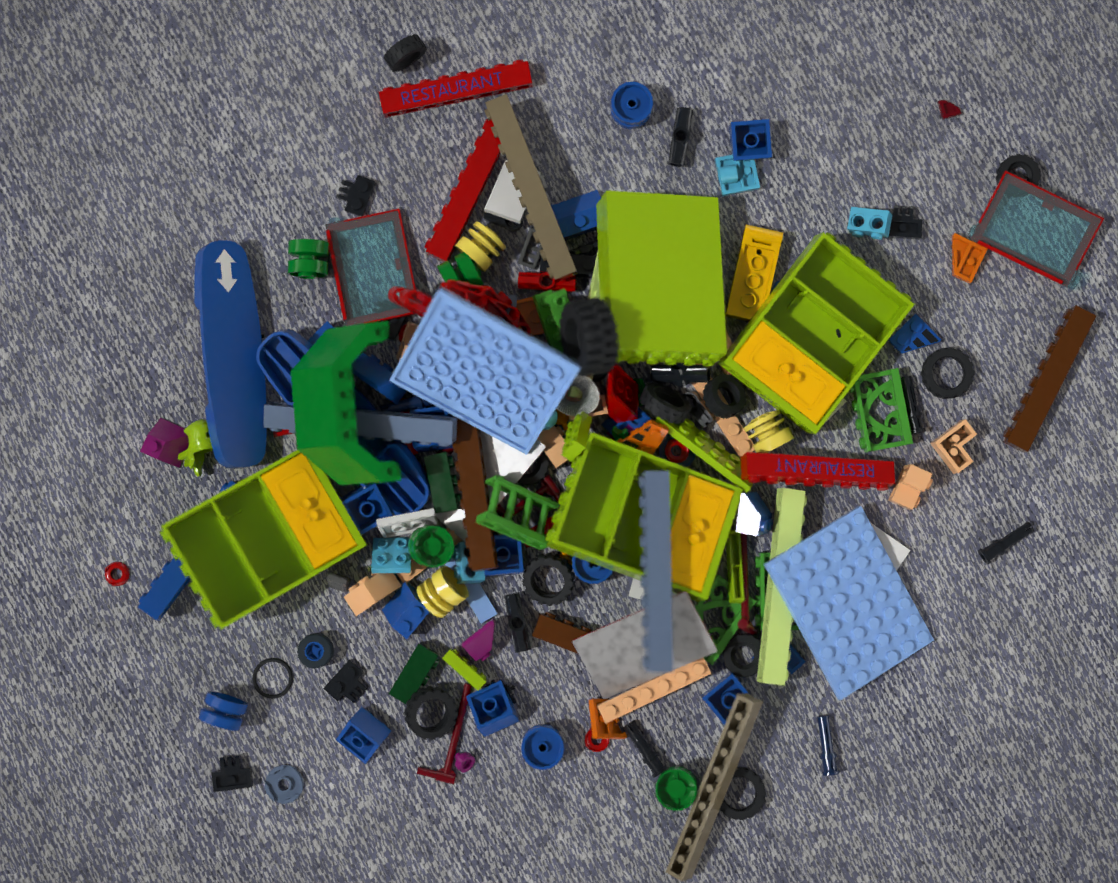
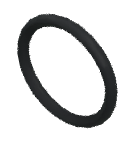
(255, 675)

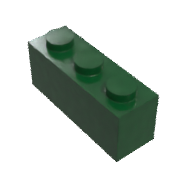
(443, 482)
(414, 673)

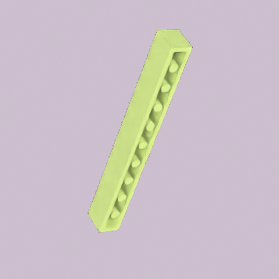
(777, 618)

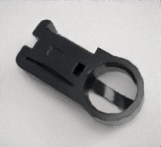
(502, 222)
(700, 410)

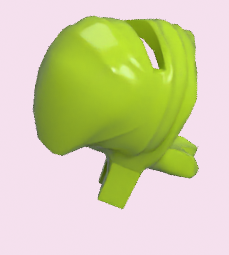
(198, 445)

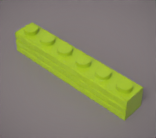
(734, 567)

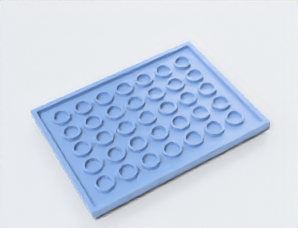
(484, 371)
(849, 602)

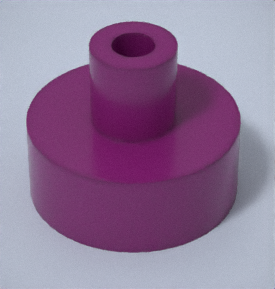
(464, 761)

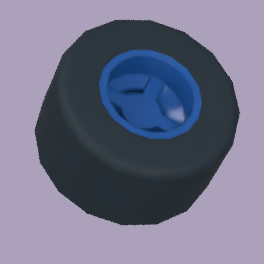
(311, 655)

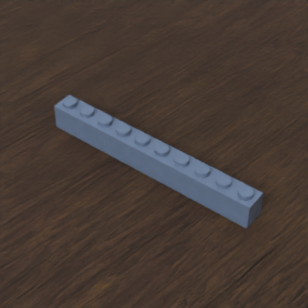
(377, 424)
(656, 571)

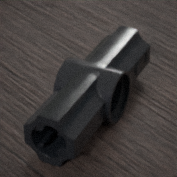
(679, 148)
(680, 374)
(519, 635)

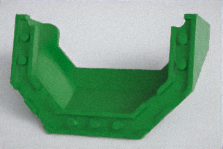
(327, 407)

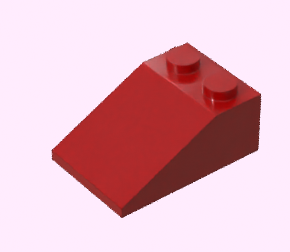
(622, 396)

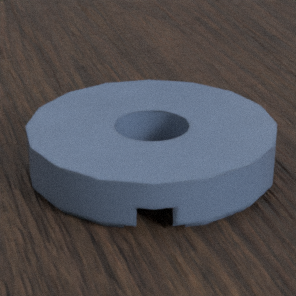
(295, 780)

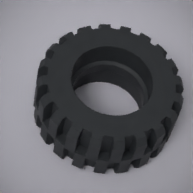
(589, 335)

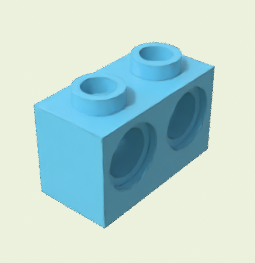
(870, 217)
(461, 565)

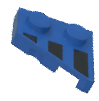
(913, 335)

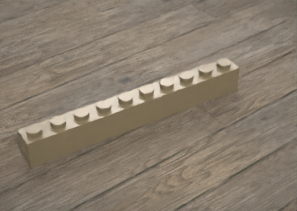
(531, 189)
(714, 786)

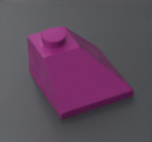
(166, 442)
(481, 642)

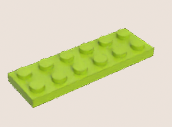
(708, 450)

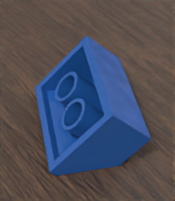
(577, 215)
(377, 376)

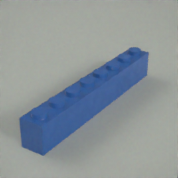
(167, 586)

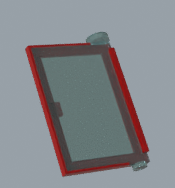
(1036, 229)
(367, 261)

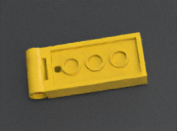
(753, 272)

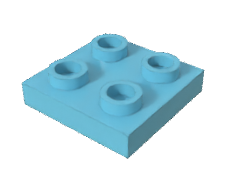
(736, 175)
(391, 555)

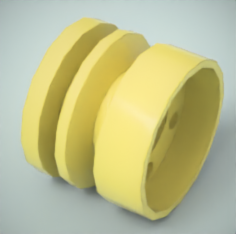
(481, 245)
(768, 432)
(442, 592)

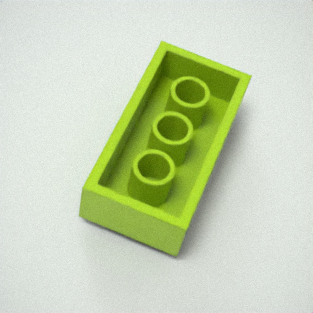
(576, 436)
(467, 671)

